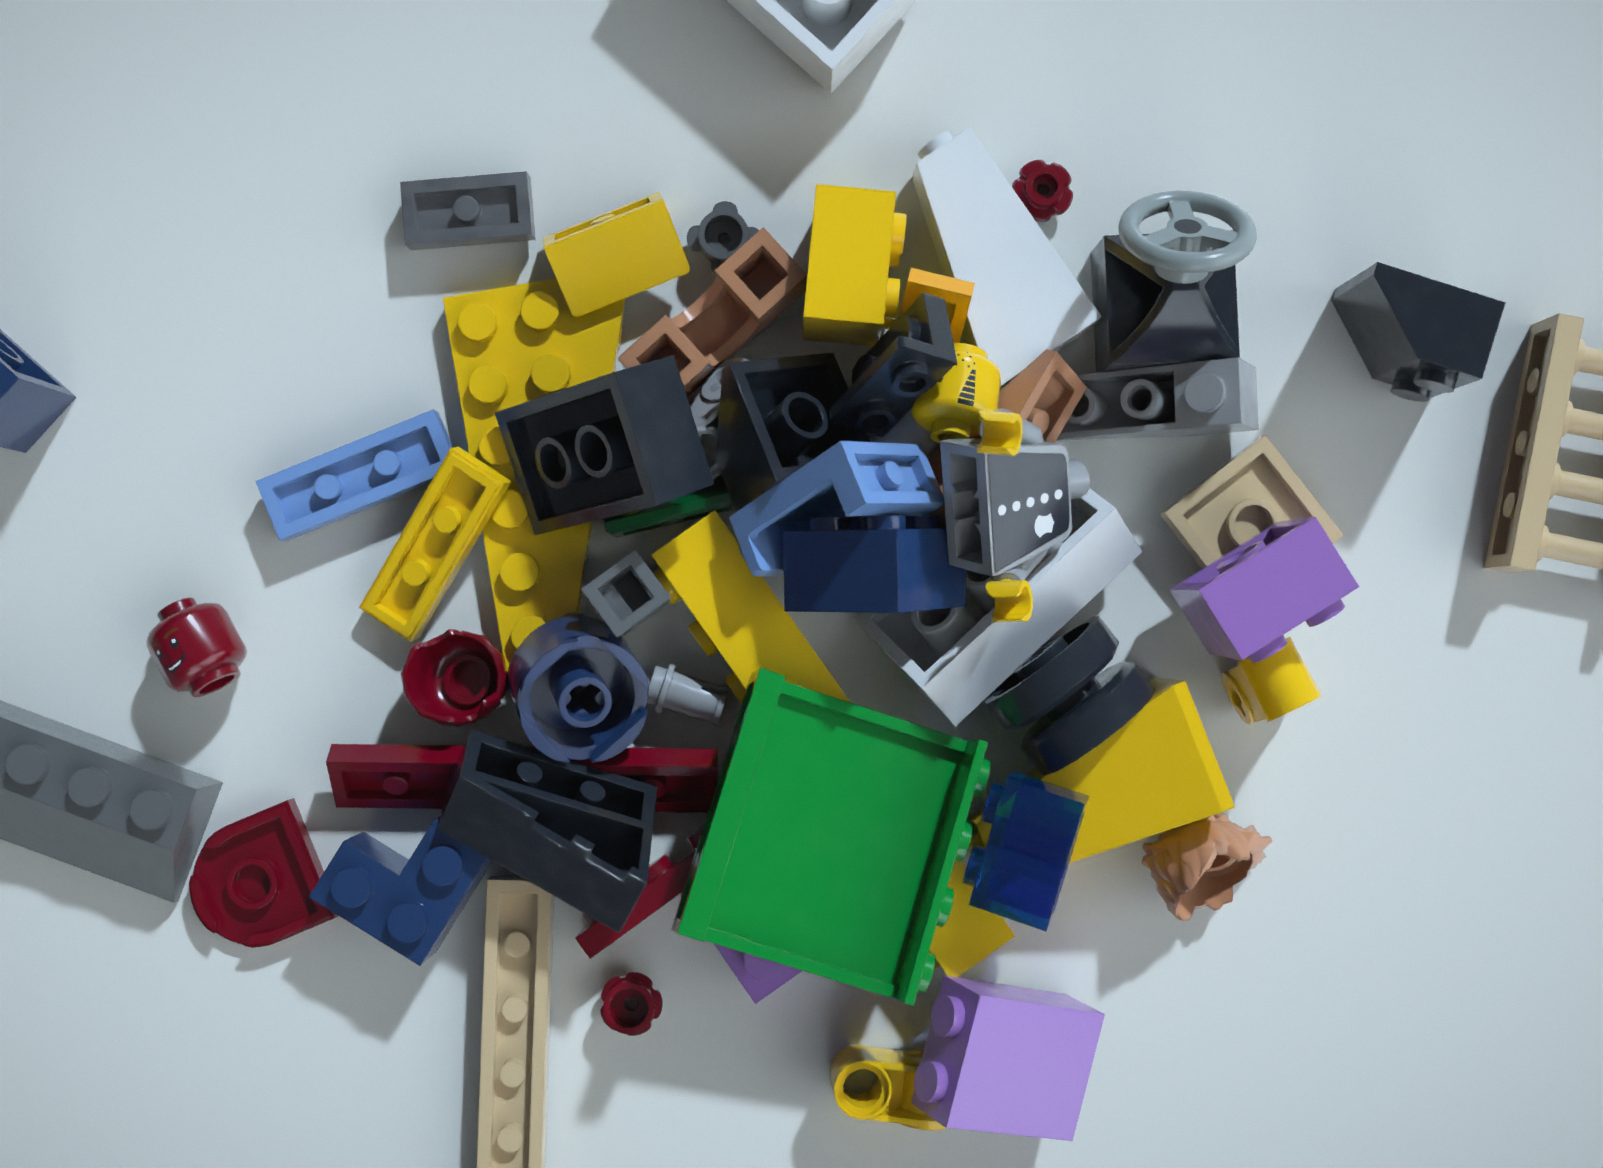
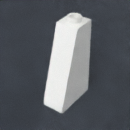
(986, 236)

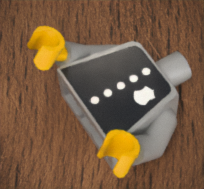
(1008, 505)

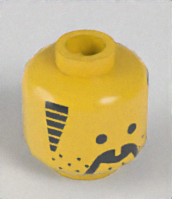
(954, 402)

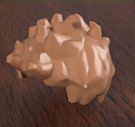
(1202, 863)

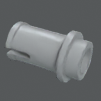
(686, 694)

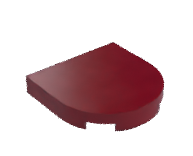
(258, 879)

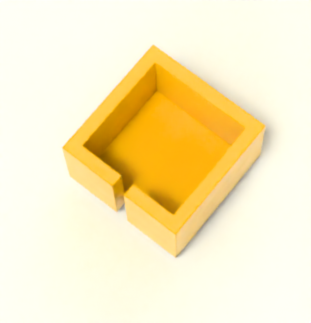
(849, 264)

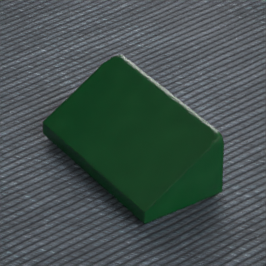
(678, 510)

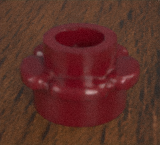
(1055, 178)
(626, 1020)

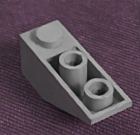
(1166, 401)

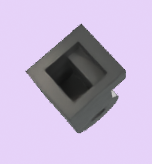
(626, 594)

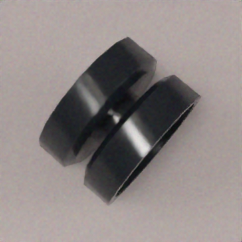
(1070, 696)

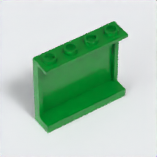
(832, 839)

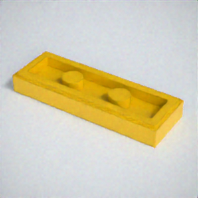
(434, 543)

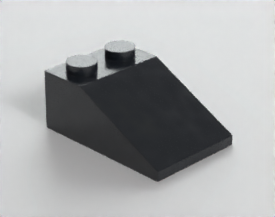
(605, 447)

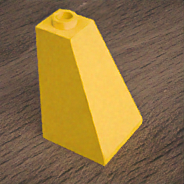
(1142, 777)

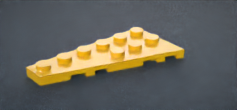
(505, 352)

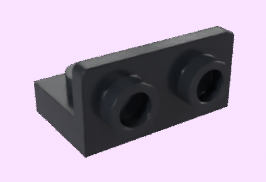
(898, 369)

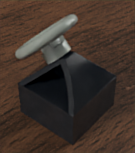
(1170, 290)

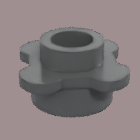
(722, 220)

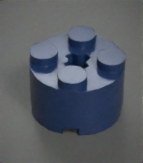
(557, 716)

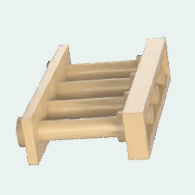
(1530, 465)

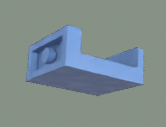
(840, 482)

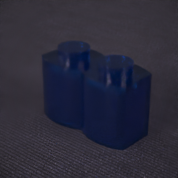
(1026, 849)

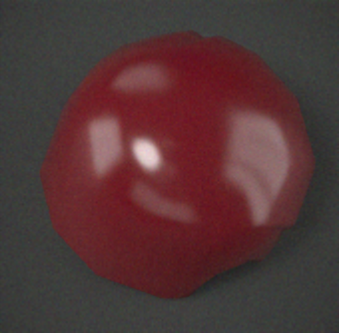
(455, 678)

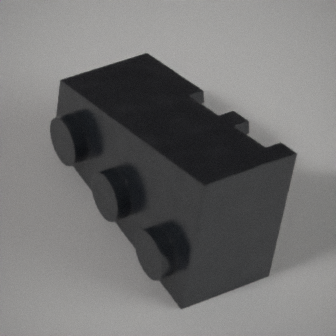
(554, 824)

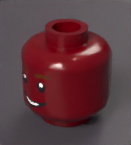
(196, 647)

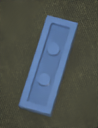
(355, 476)

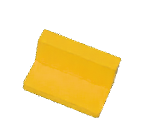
(616, 254)

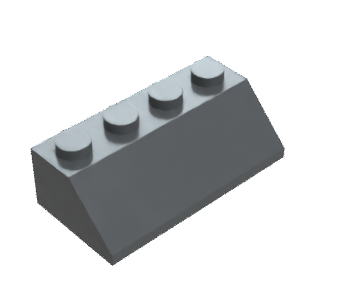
(100, 803)

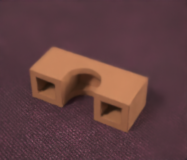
(738, 305)

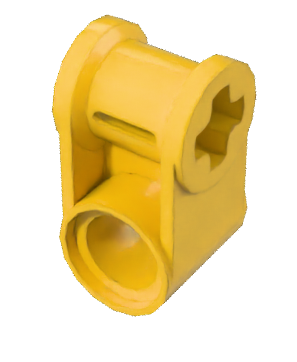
(1270, 686)
(893, 1090)

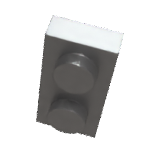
(467, 210)

